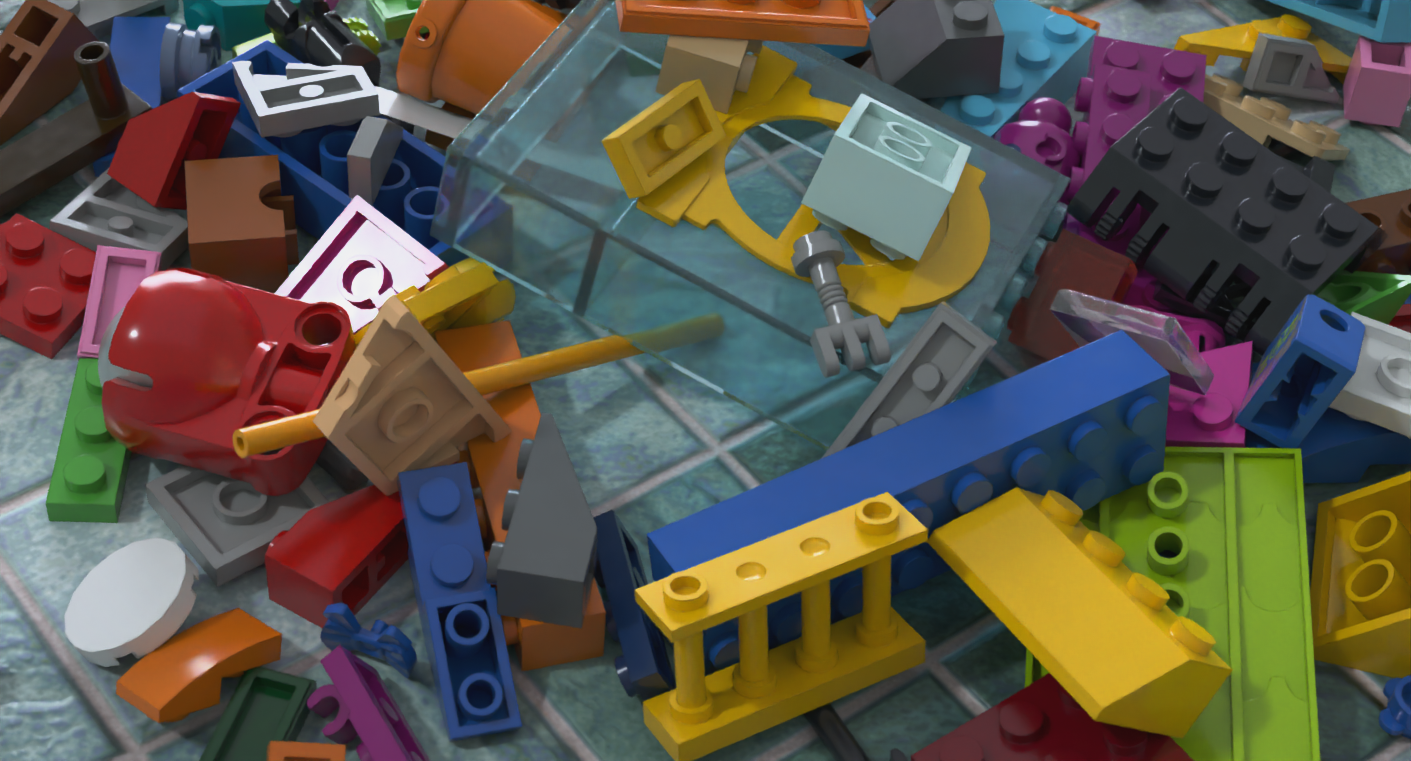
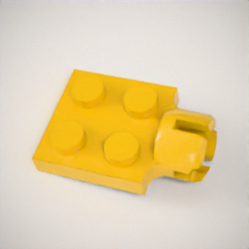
(458, 298)

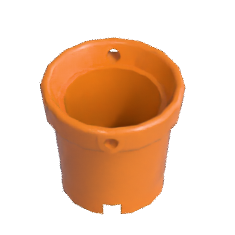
(469, 49)

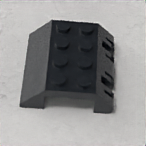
(1224, 206)

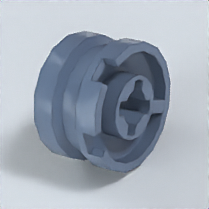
(187, 56)

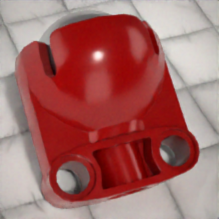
(216, 357)

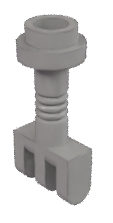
(818, 257)

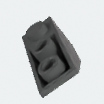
(551, 537)

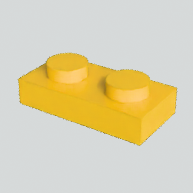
(663, 138)

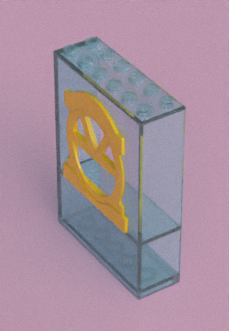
(686, 263)

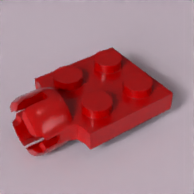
(42, 285)

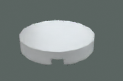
(131, 601)

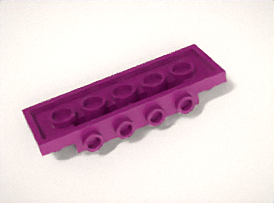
(1120, 91)

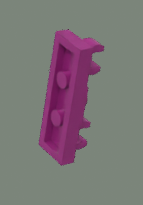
(364, 710)

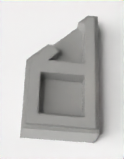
(1288, 69)

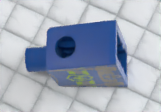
(1317, 351)

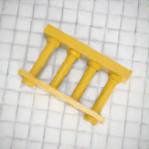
(801, 674)

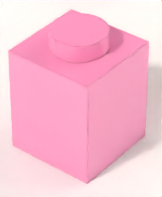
(1378, 82)

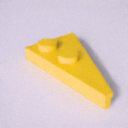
(1241, 40)

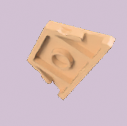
(403, 402)

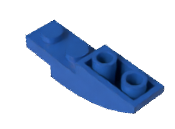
(456, 603)

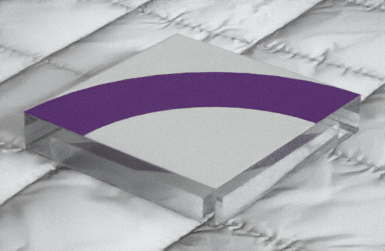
(1160, 335)

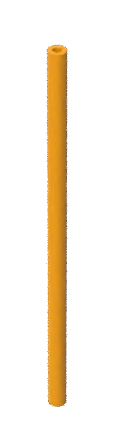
(486, 380)

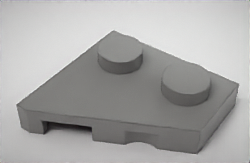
(305, 97)
(118, 218)

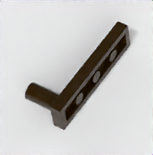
(74, 137)

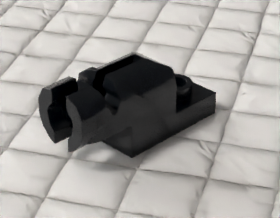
(321, 39)

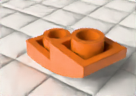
(189, 666)

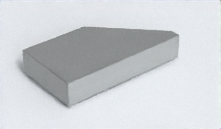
(371, 156)

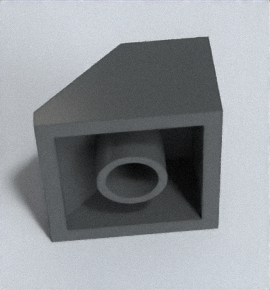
(938, 47)

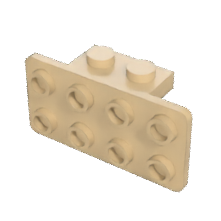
(1269, 119)

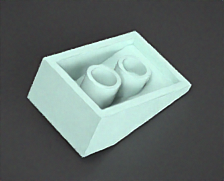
(886, 178)

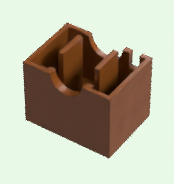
(240, 221)

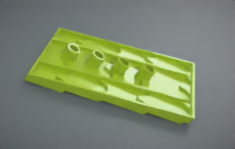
(1241, 578)

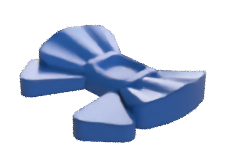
(380, 642)

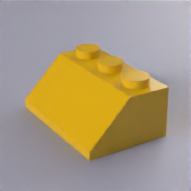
(1364, 579)

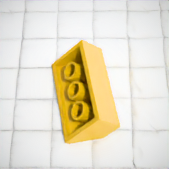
(1084, 611)

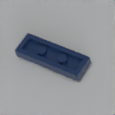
(645, 662)

